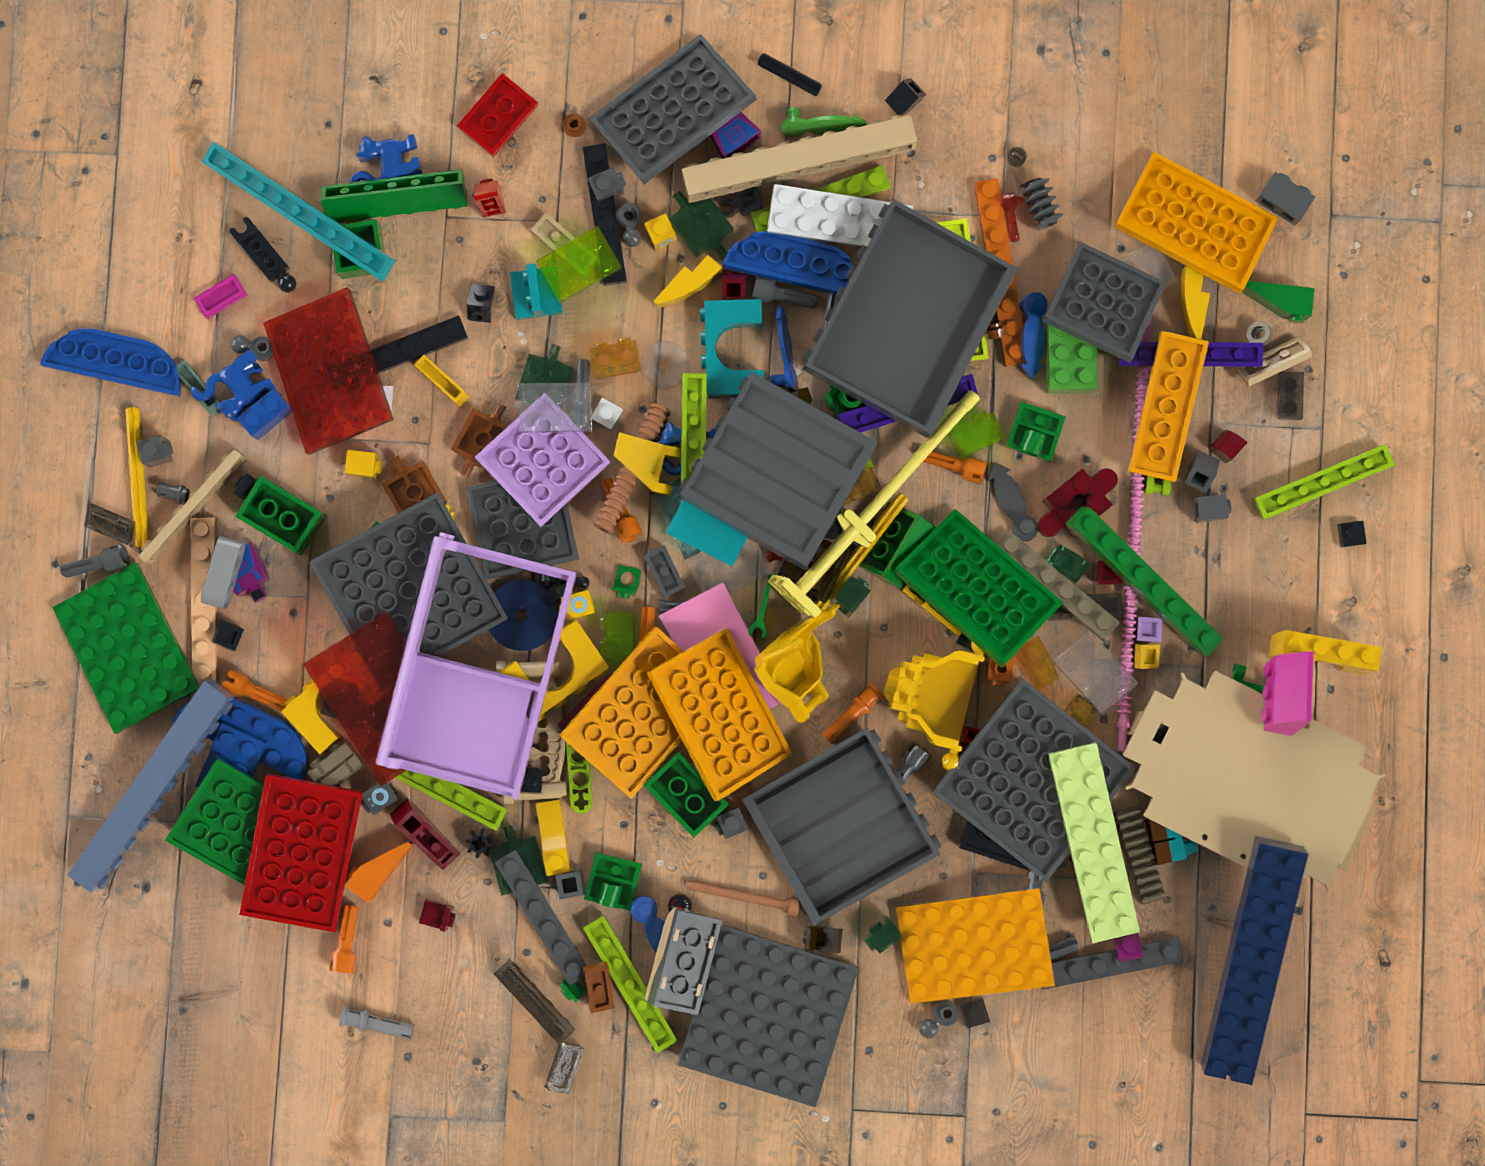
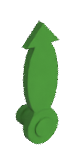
(797, 126)

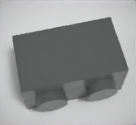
(1285, 198)

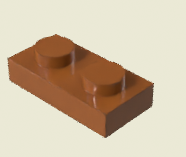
(598, 987)

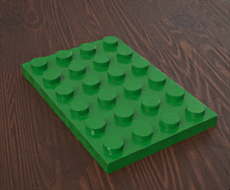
(978, 587)
(126, 648)

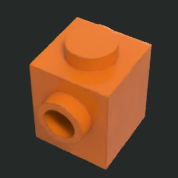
(998, 674)

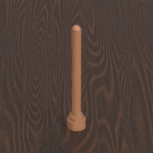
(788, 906)

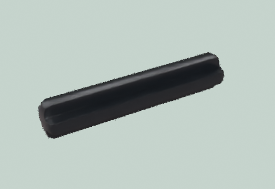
(789, 74)

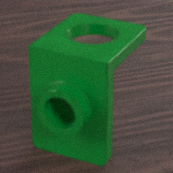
(625, 591)
(573, 991)

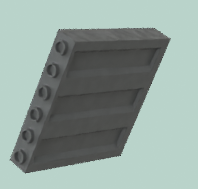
(777, 470)
(842, 825)

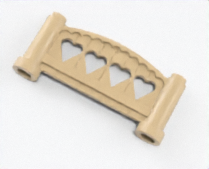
(551, 784)

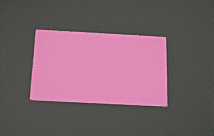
(708, 614)

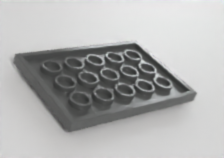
(672, 109)

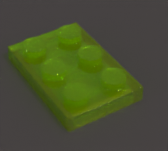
(579, 264)

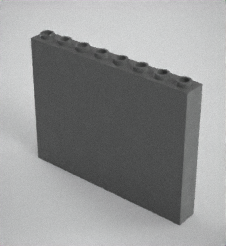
(909, 318)

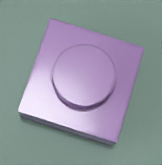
(1148, 629)

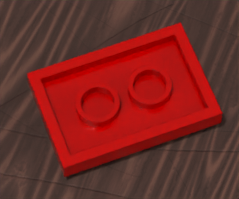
(497, 115)

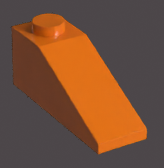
(372, 876)

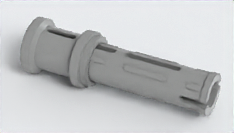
(364, 1020)

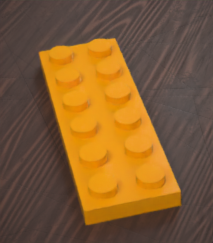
(1168, 406)

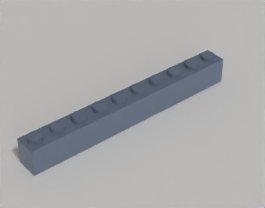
(151, 785)

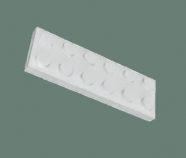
(823, 215)

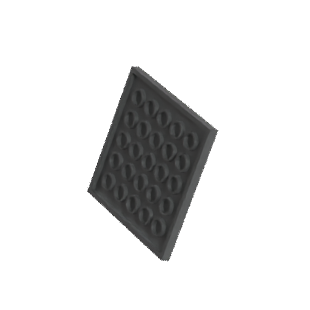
(385, 574)
(1009, 781)
(768, 1016)

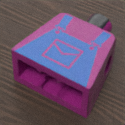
(735, 136)
(251, 574)

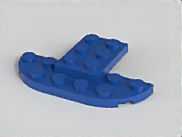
(254, 737)

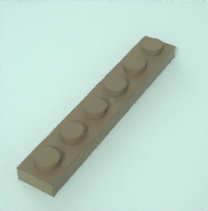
(1074, 600)

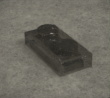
(1290, 396)
(109, 524)
(564, 1067)

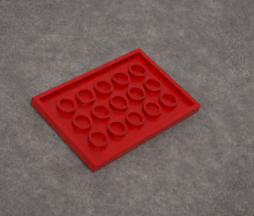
(301, 853)

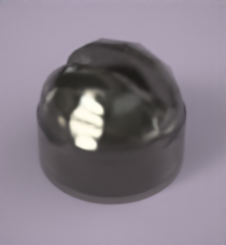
(1014, 160)

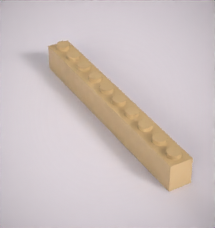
(799, 158)

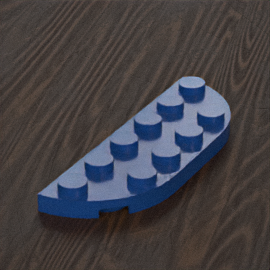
(790, 261)
(115, 360)

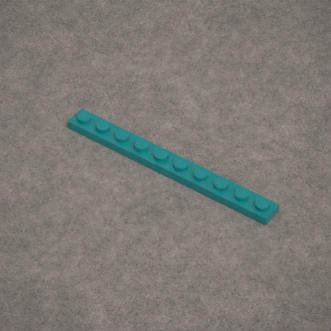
(299, 211)

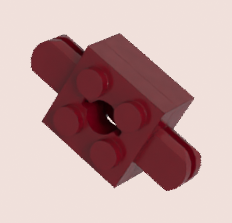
(1073, 494)

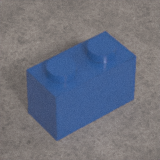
(265, 414)

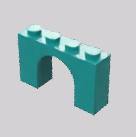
(719, 318)

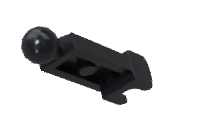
(265, 256)

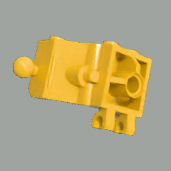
(935, 696)

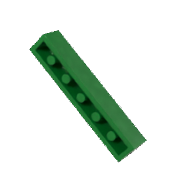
(394, 196)

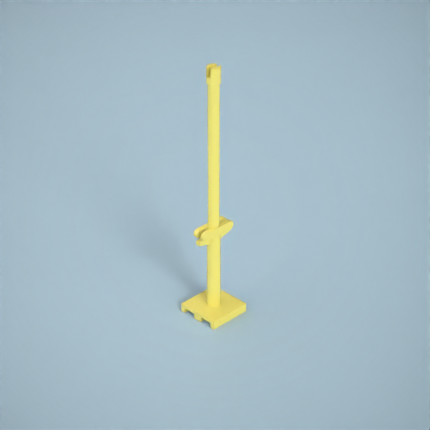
(855, 526)

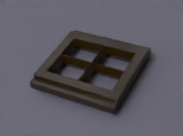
(829, 579)

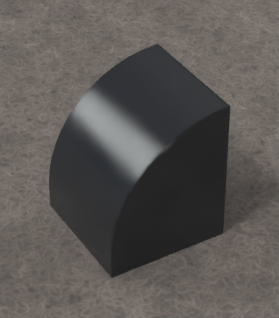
(905, 97)

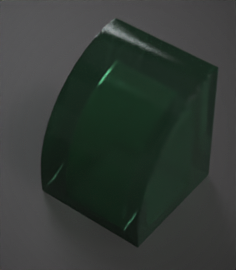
(1068, 563)

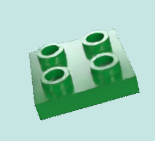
(1035, 432)
(612, 881)

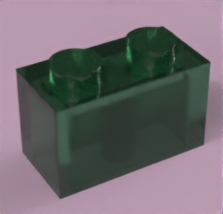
(851, 595)

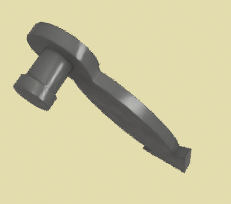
(1012, 503)

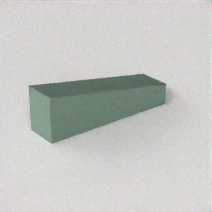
(191, 379)

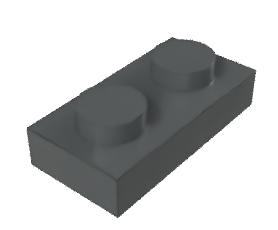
(664, 571)

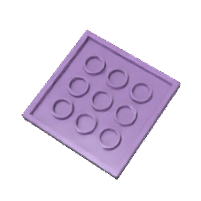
(542, 467)

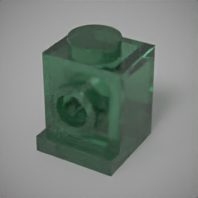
(882, 935)

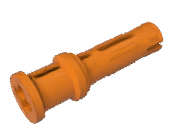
(861, 705)

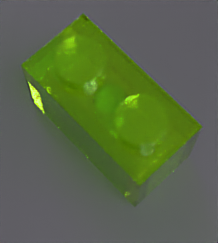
(976, 434)
(618, 634)

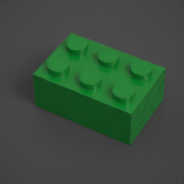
(280, 515)
(685, 795)

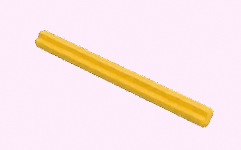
(137, 477)
(861, 552)

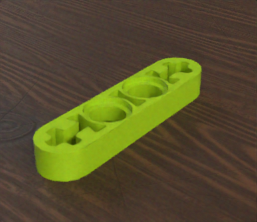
(573, 768)

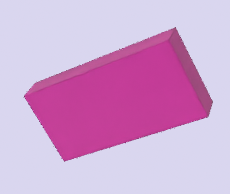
(220, 296)

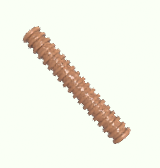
(626, 479)

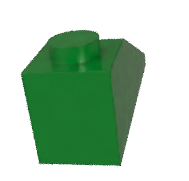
(1284, 300)

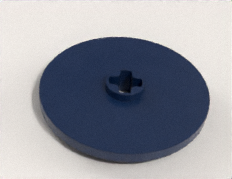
(541, 619)

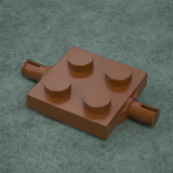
(476, 434)
(410, 485)

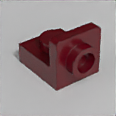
(437, 915)

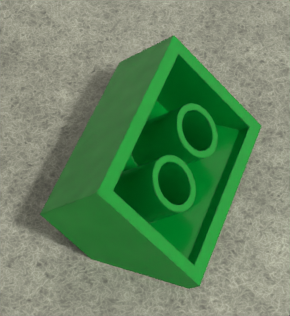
(895, 545)

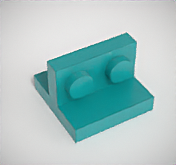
(533, 294)

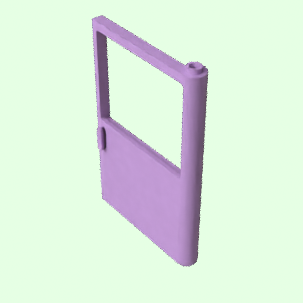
(461, 717)

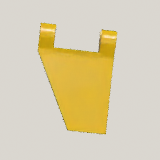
(645, 460)

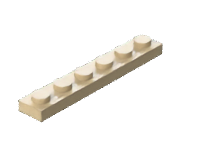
(198, 498)

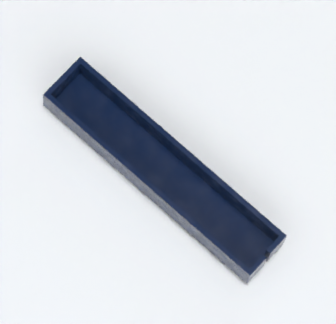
(1254, 960)

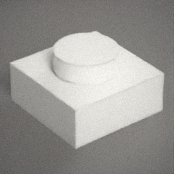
(606, 414)

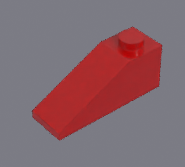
(489, 198)

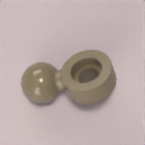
(1257, 327)

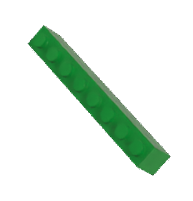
(1144, 581)

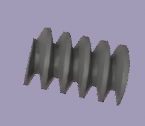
(1041, 203)

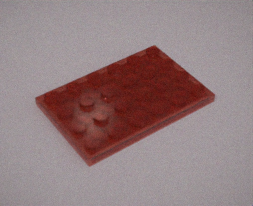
(328, 371)
(359, 684)

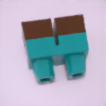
(1171, 849)

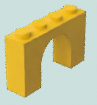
(1349, 655)
(586, 666)
(306, 717)

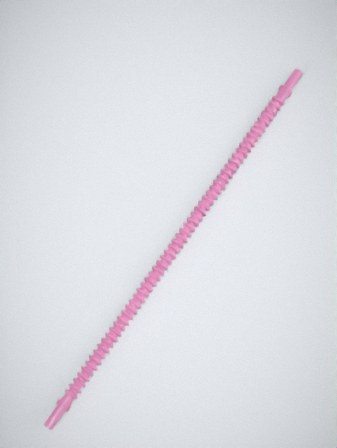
(1123, 720)

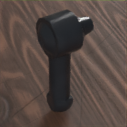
(548, 581)

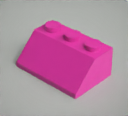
(1288, 692)

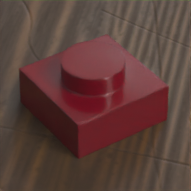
(1105, 575)

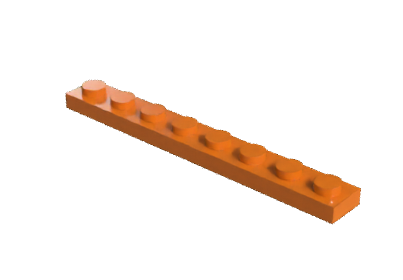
(997, 243)

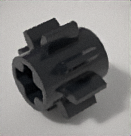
(474, 847)

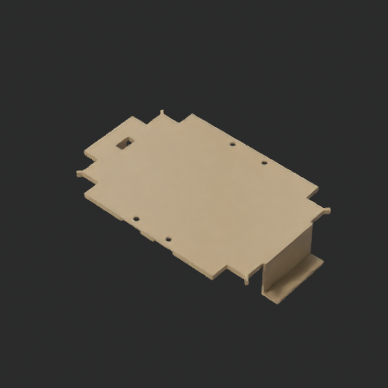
(1238, 782)

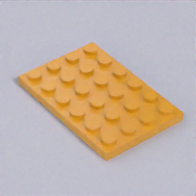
(1196, 222)
(720, 714)
(625, 723)
(975, 946)

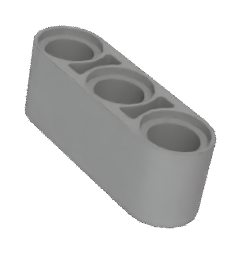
(222, 572)

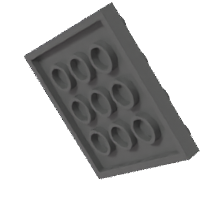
(1104, 302)
(508, 529)

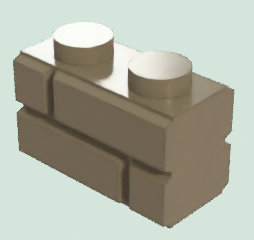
(337, 766)

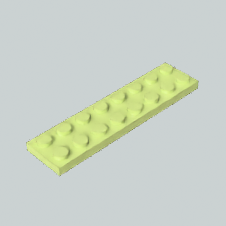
(1094, 842)

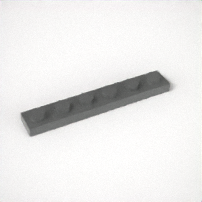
(542, 916)
(1106, 963)

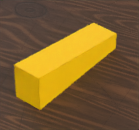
(441, 380)

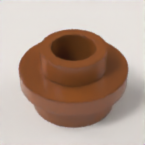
(574, 132)
(996, 329)

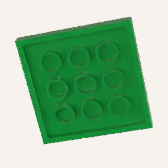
(221, 820)

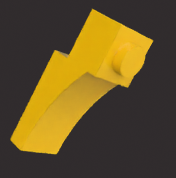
(553, 837)

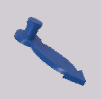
(1033, 332)
(789, 377)
(645, 911)

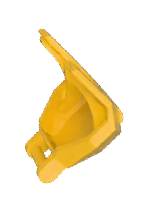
(794, 666)

